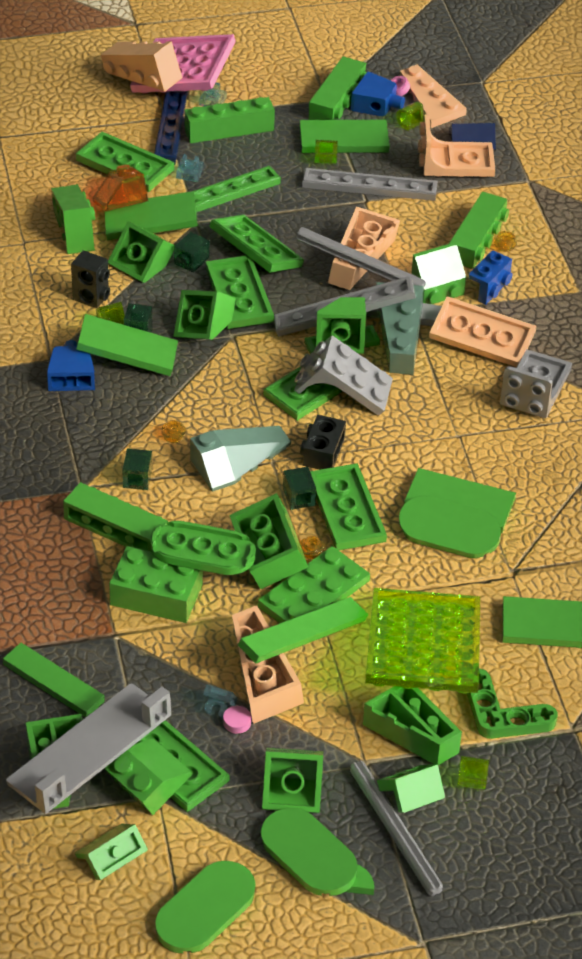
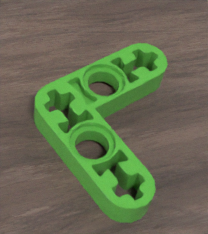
(501, 718)

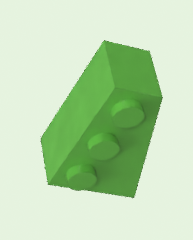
(75, 216)
(45, 732)

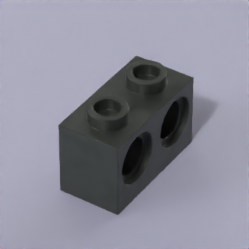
(90, 279)
(323, 442)

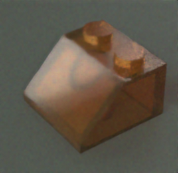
(121, 188)

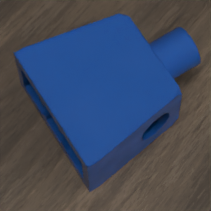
(375, 96)
(70, 369)

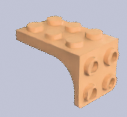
(453, 158)

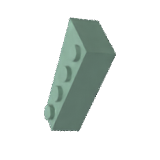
(401, 332)

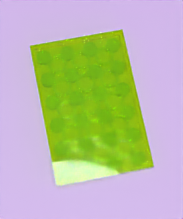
(424, 640)

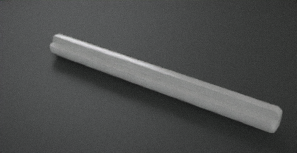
(355, 257)
(396, 828)

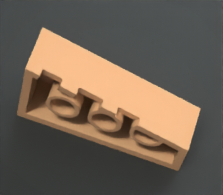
(143, 63)
(366, 233)
(270, 683)

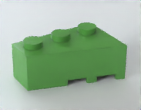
(413, 723)

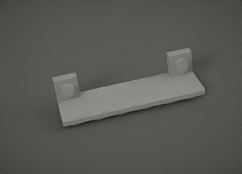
(90, 746)

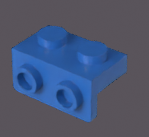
(492, 274)

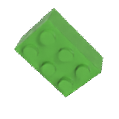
(274, 538)
(154, 586)

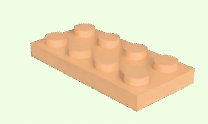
(482, 331)

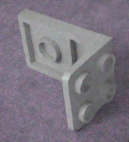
(344, 368)
(534, 383)

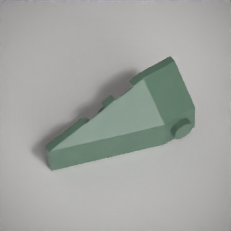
(230, 453)

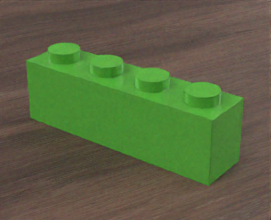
(337, 90)
(229, 119)
(479, 228)
(111, 517)

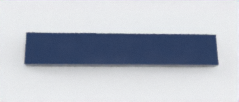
(171, 125)

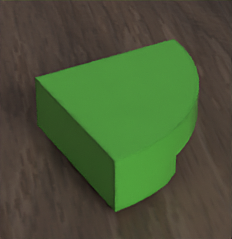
(364, 883)

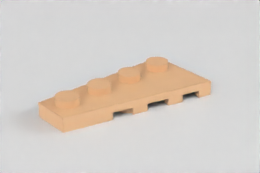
(435, 99)

